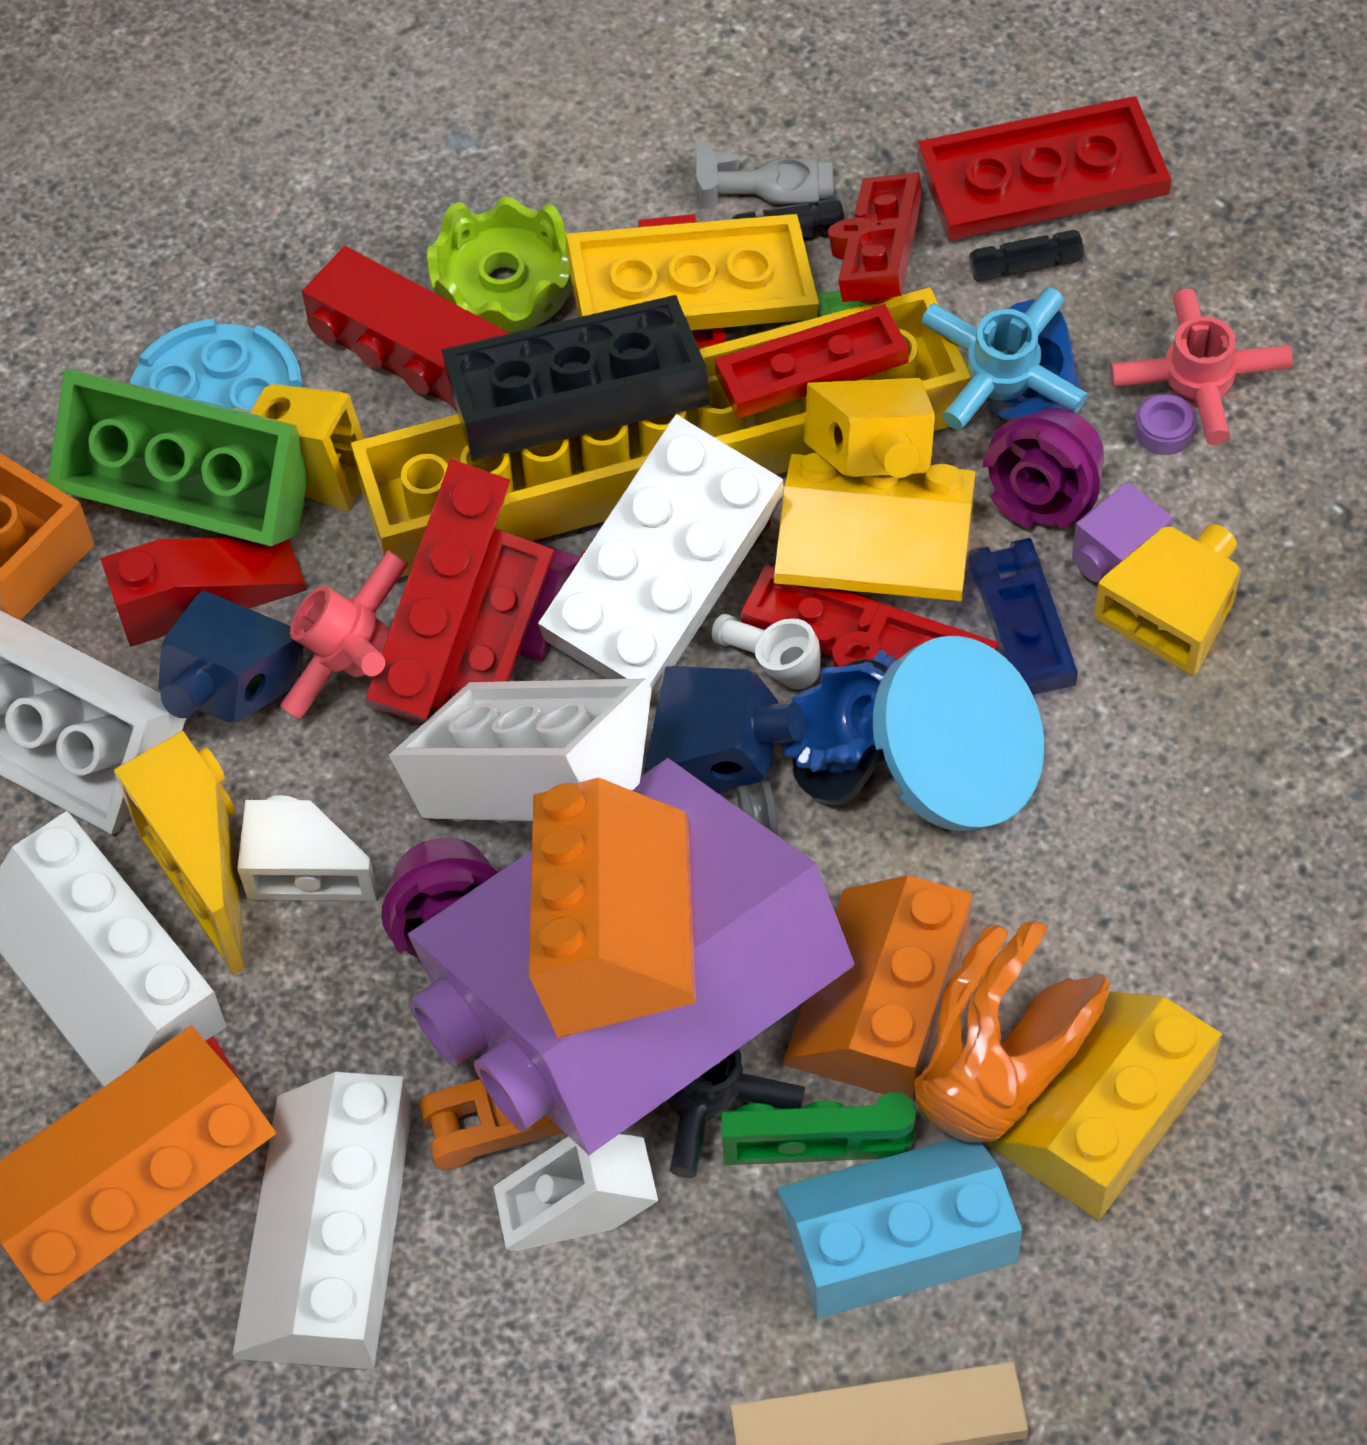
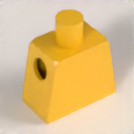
(881, 423)
(325, 430)
(1172, 594)

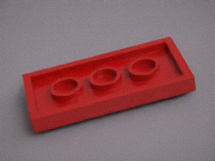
(1043, 168)

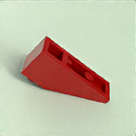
(163, 577)

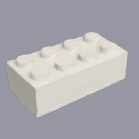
(662, 557)

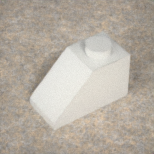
(300, 855)
(575, 1193)

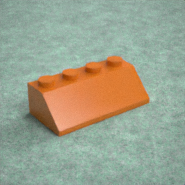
(609, 906)
(123, 1161)

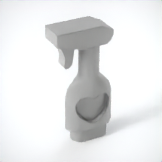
(776, 181)

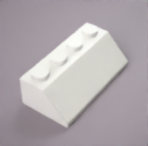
(72, 724)
(521, 738)
(96, 953)
(326, 1223)

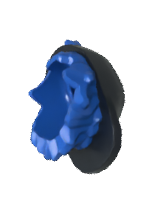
(838, 734)

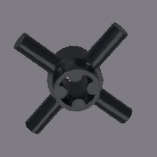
(709, 1098)

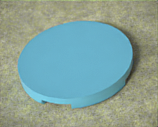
(217, 363)
(959, 733)

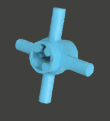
(1003, 357)

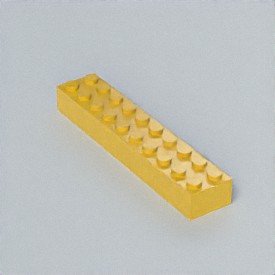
(584, 476)

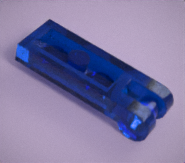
(1024, 615)

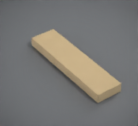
(931, 1409)

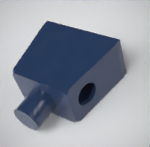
(226, 660)
(720, 725)

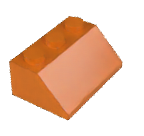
(884, 1011)

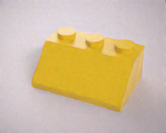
(875, 530)
(1113, 1099)

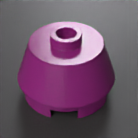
(1045, 468)
(429, 881)

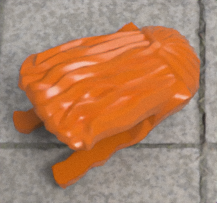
(989, 1083)

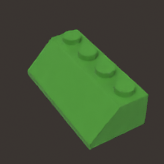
(178, 459)

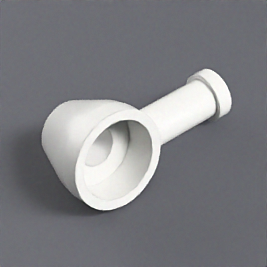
(784, 650)

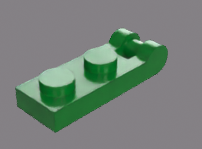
(818, 1132)

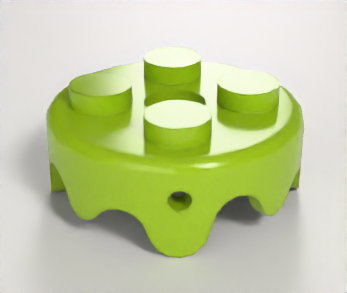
(509, 237)

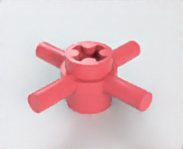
(1201, 364)
(341, 633)

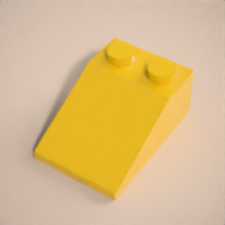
(186, 828)

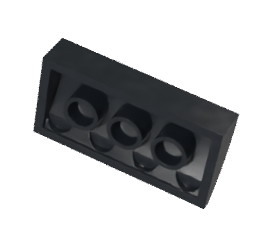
(576, 377)

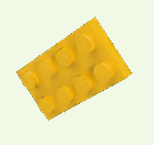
(717, 269)

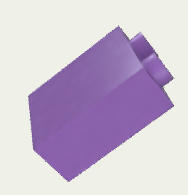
(759, 952)

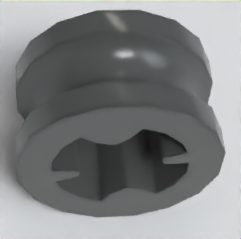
(759, 805)

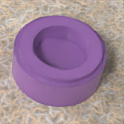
(1165, 424)

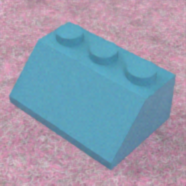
(900, 1224)

